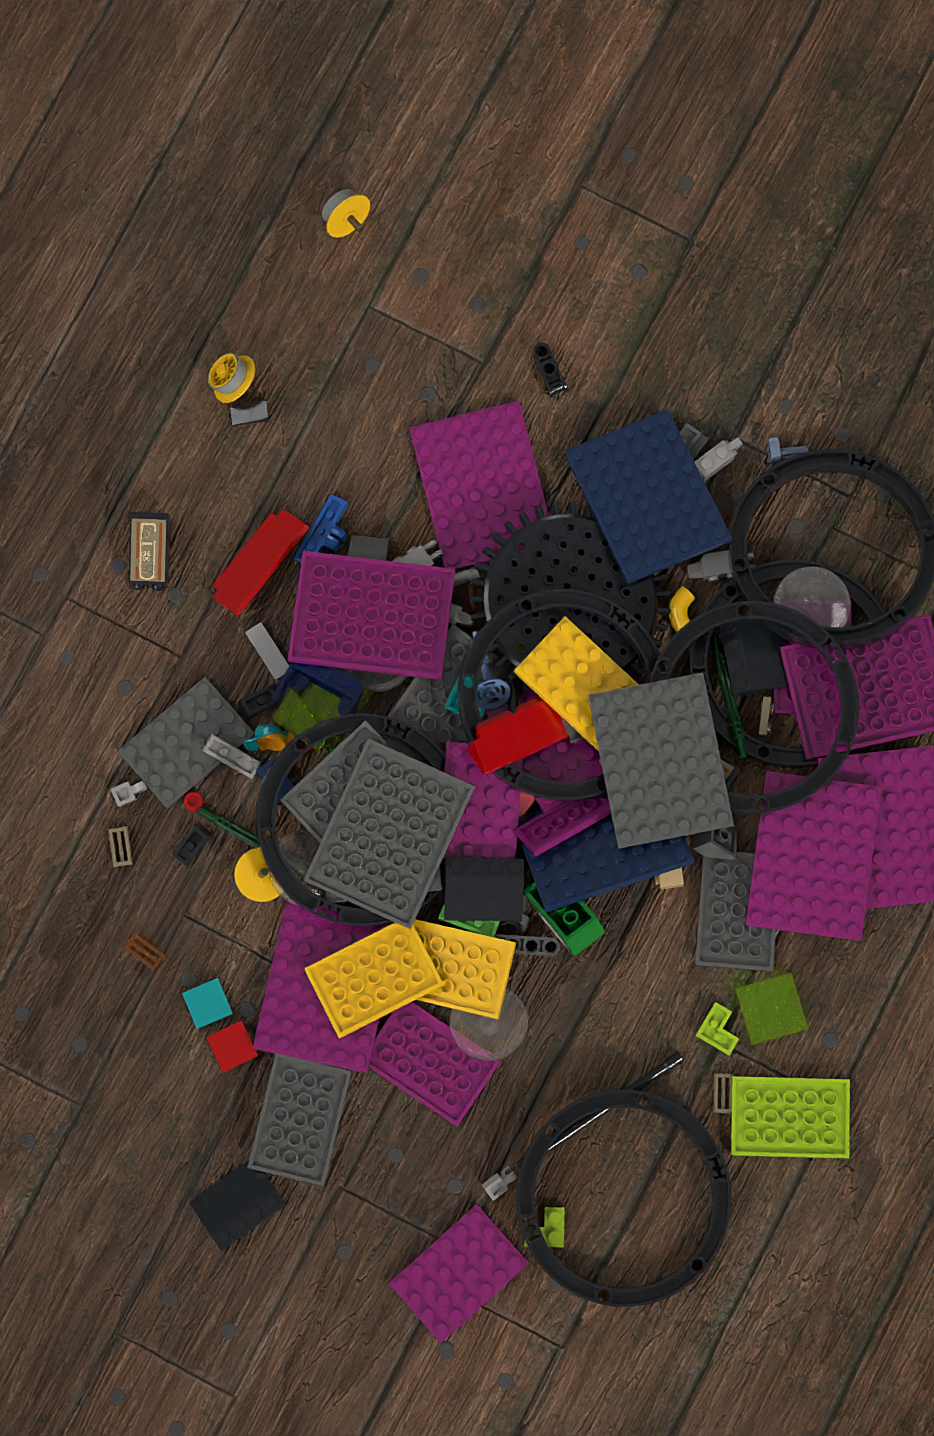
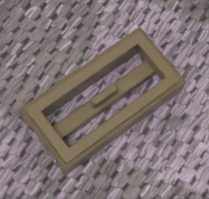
(128, 847)
(715, 1093)

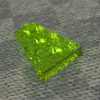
(296, 716)

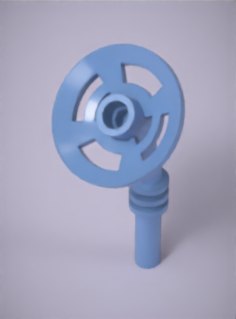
(490, 688)

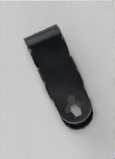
(554, 381)

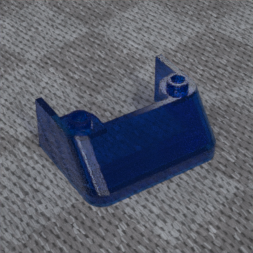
(329, 679)

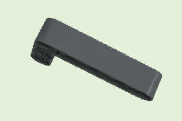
(523, 940)

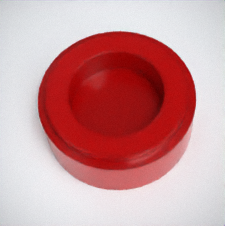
(193, 801)

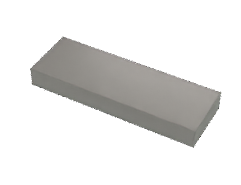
(267, 650)
(231, 756)

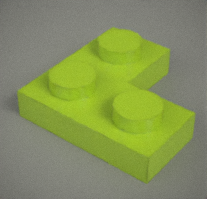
(713, 1032)
(553, 1227)

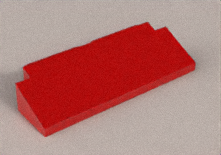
(257, 561)
(516, 735)

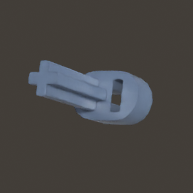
(776, 454)

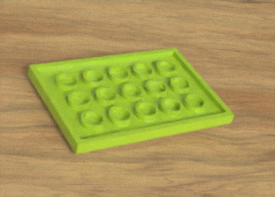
(790, 1117)

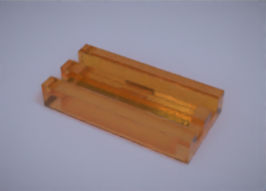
(131, 942)

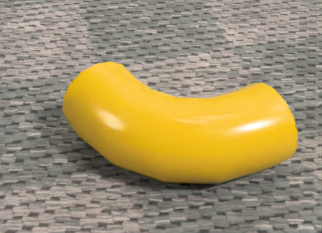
(679, 607)

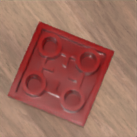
(232, 1046)

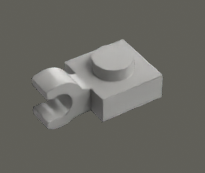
(126, 793)
(497, 1184)

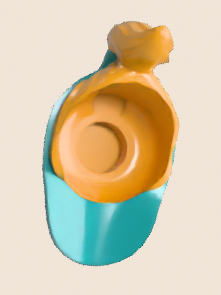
(268, 737)

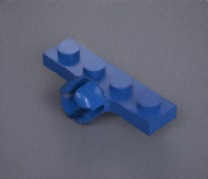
(325, 530)

